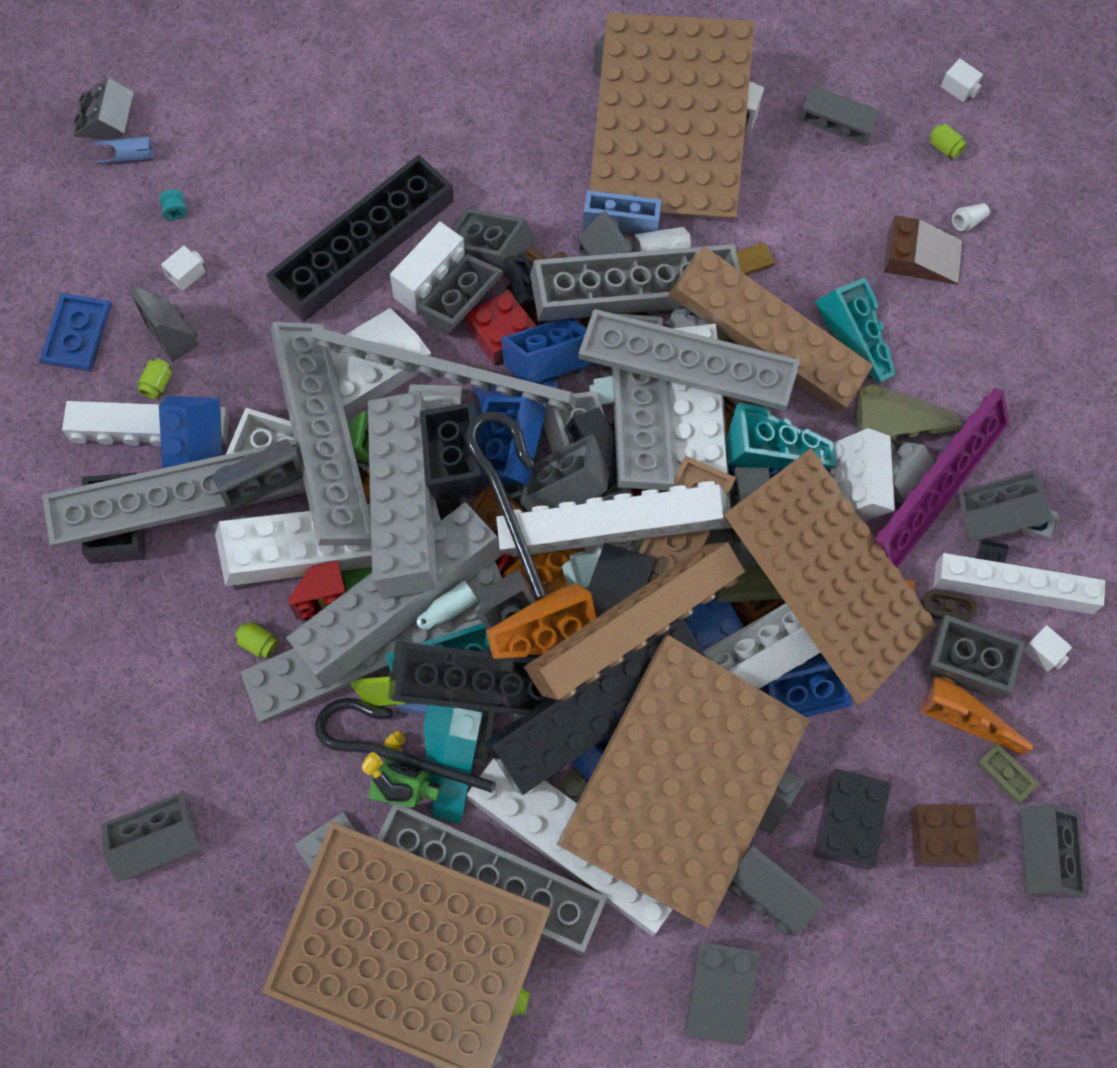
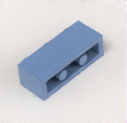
(631, 212)

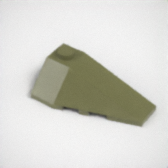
(900, 414)

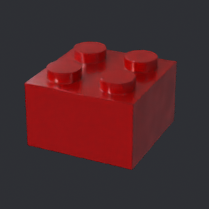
(495, 320)

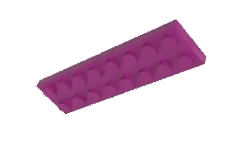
(944, 478)

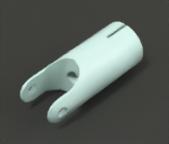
(448, 606)

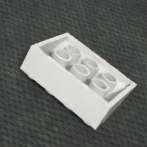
(365, 379)

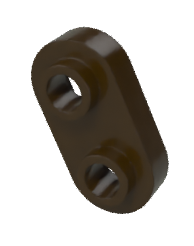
(948, 604)

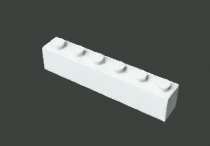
(119, 423)
(1019, 583)

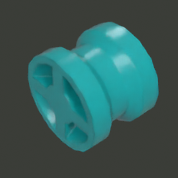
(173, 204)

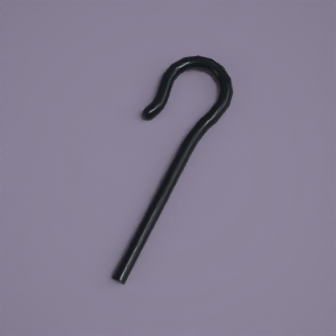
(499, 490)
(387, 752)

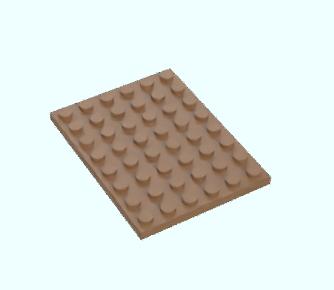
(673, 111)
(832, 574)
(684, 782)
(407, 951)

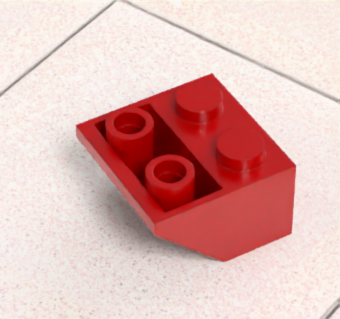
(317, 590)

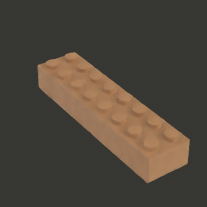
(765, 323)
(634, 620)

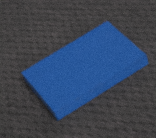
(75, 332)

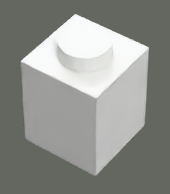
(962, 80)
(183, 267)
(1048, 649)

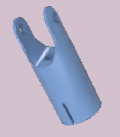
(129, 149)

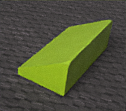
(374, 691)

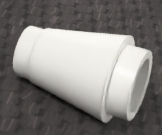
(970, 216)

